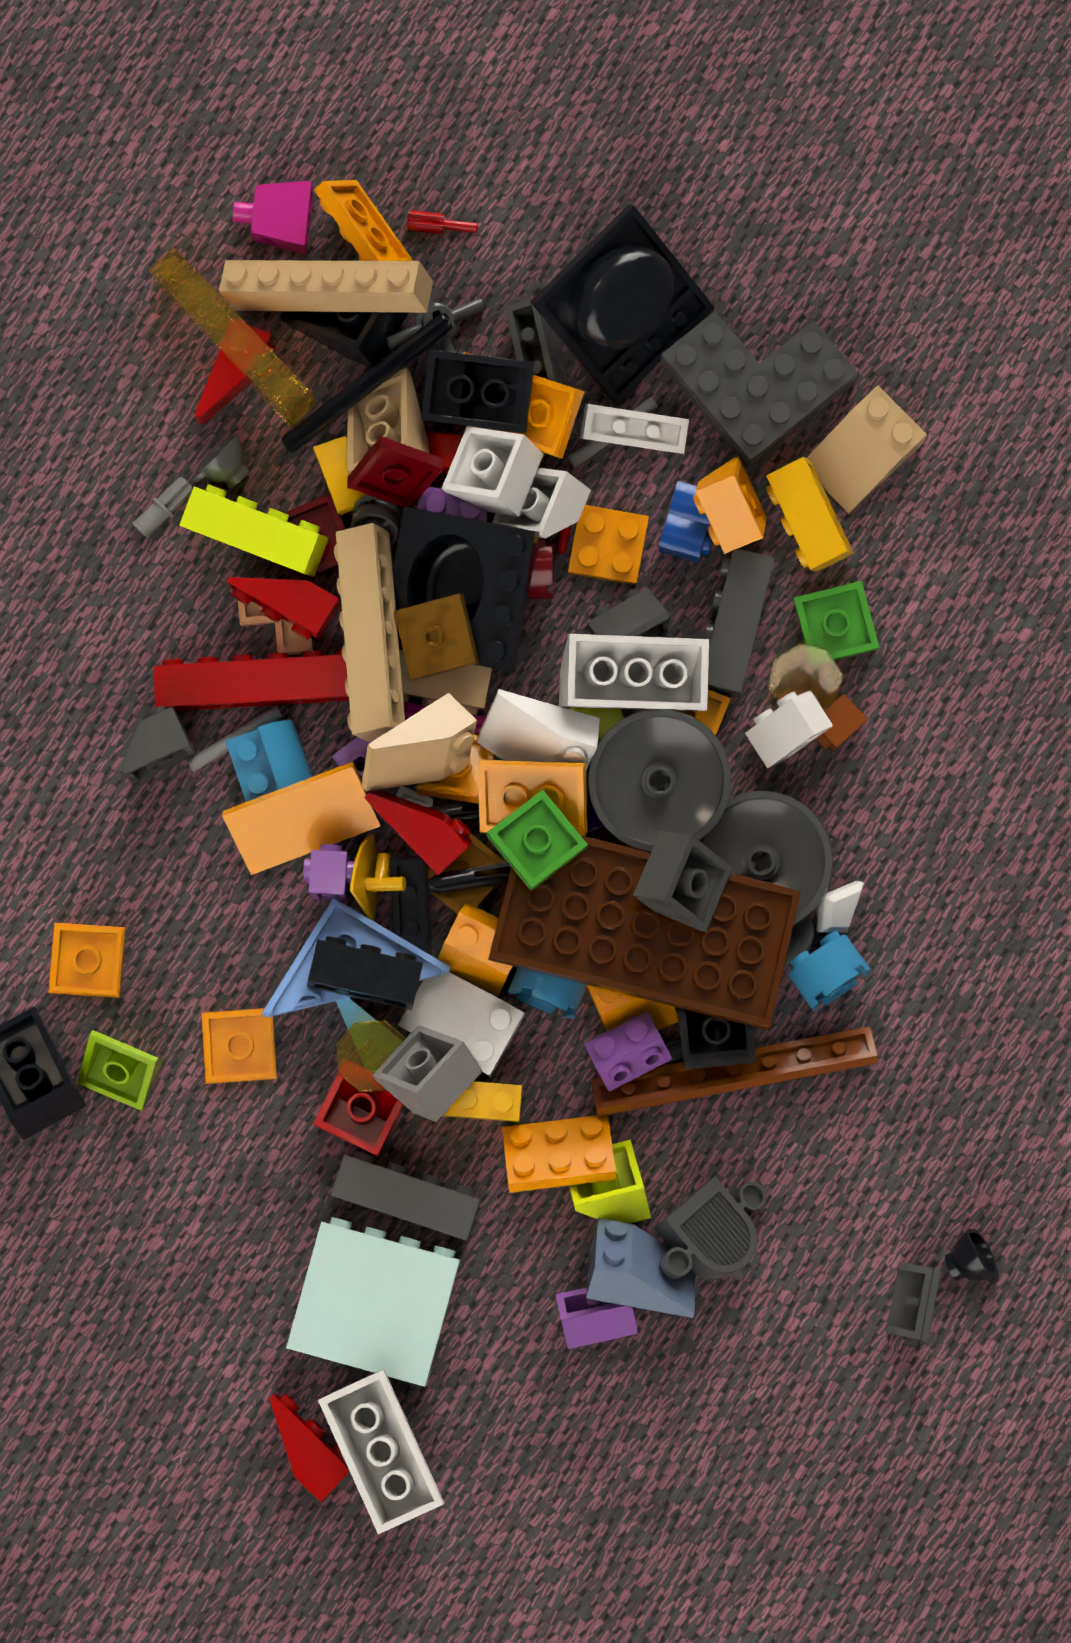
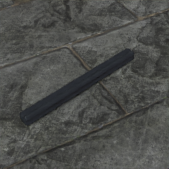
(367, 383)

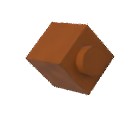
(845, 720)

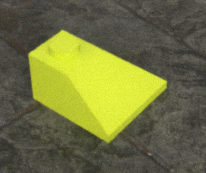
(615, 1199)

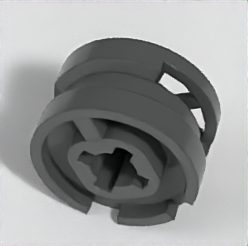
(381, 513)

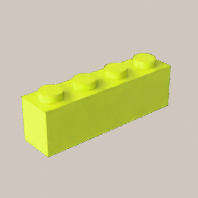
(253, 530)

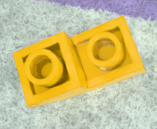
(333, 464)

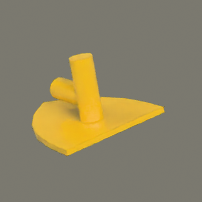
(372, 875)

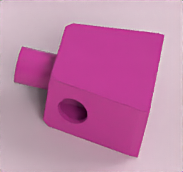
(279, 215)

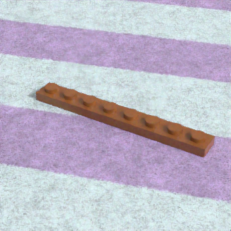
(772, 1065)

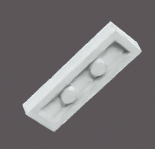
(634, 428)

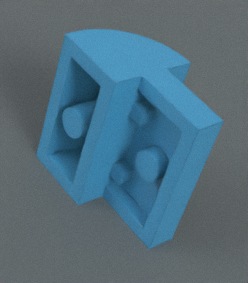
(268, 759)

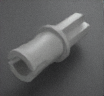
(163, 507)

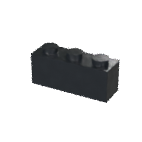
(365, 973)

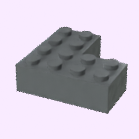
(753, 401)

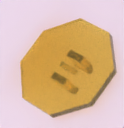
(804, 670)
(364, 1051)

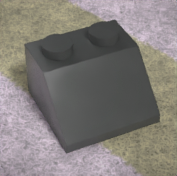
(636, 616)
(157, 744)
(683, 880)

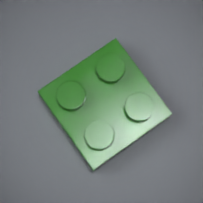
(837, 621)
(537, 840)

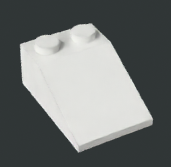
(538, 731)
(466, 1014)

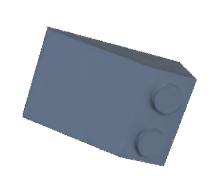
(628, 1271)

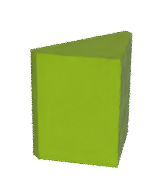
(118, 1070)

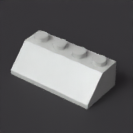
(634, 673)
(381, 1451)

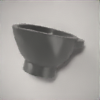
(223, 463)

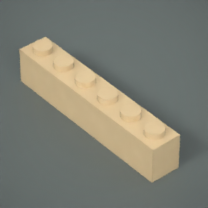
(326, 286)
(369, 631)

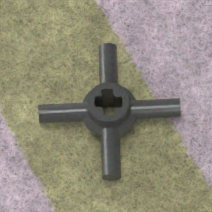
(434, 309)

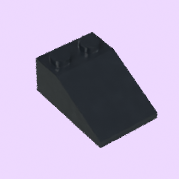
(351, 334)
(477, 391)
(713, 1041)
(33, 1076)

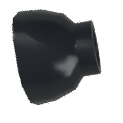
(972, 1259)

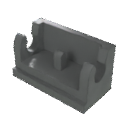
(913, 1301)

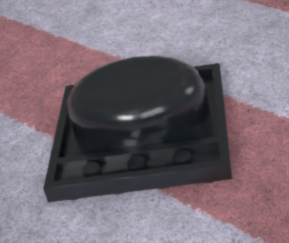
(622, 303)
(470, 557)

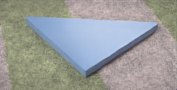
(356, 929)

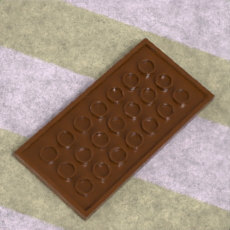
(596, 933)

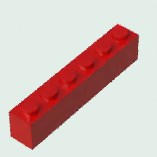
(250, 681)

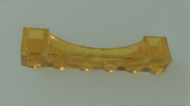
(233, 336)

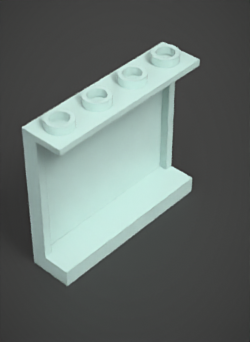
(374, 1301)

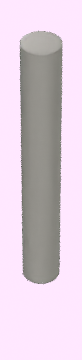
(593, 447)
(220, 747)

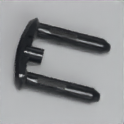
(471, 877)

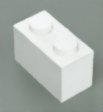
(788, 728)

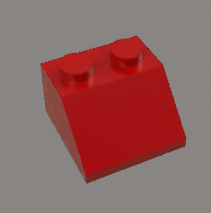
(358, 1116)

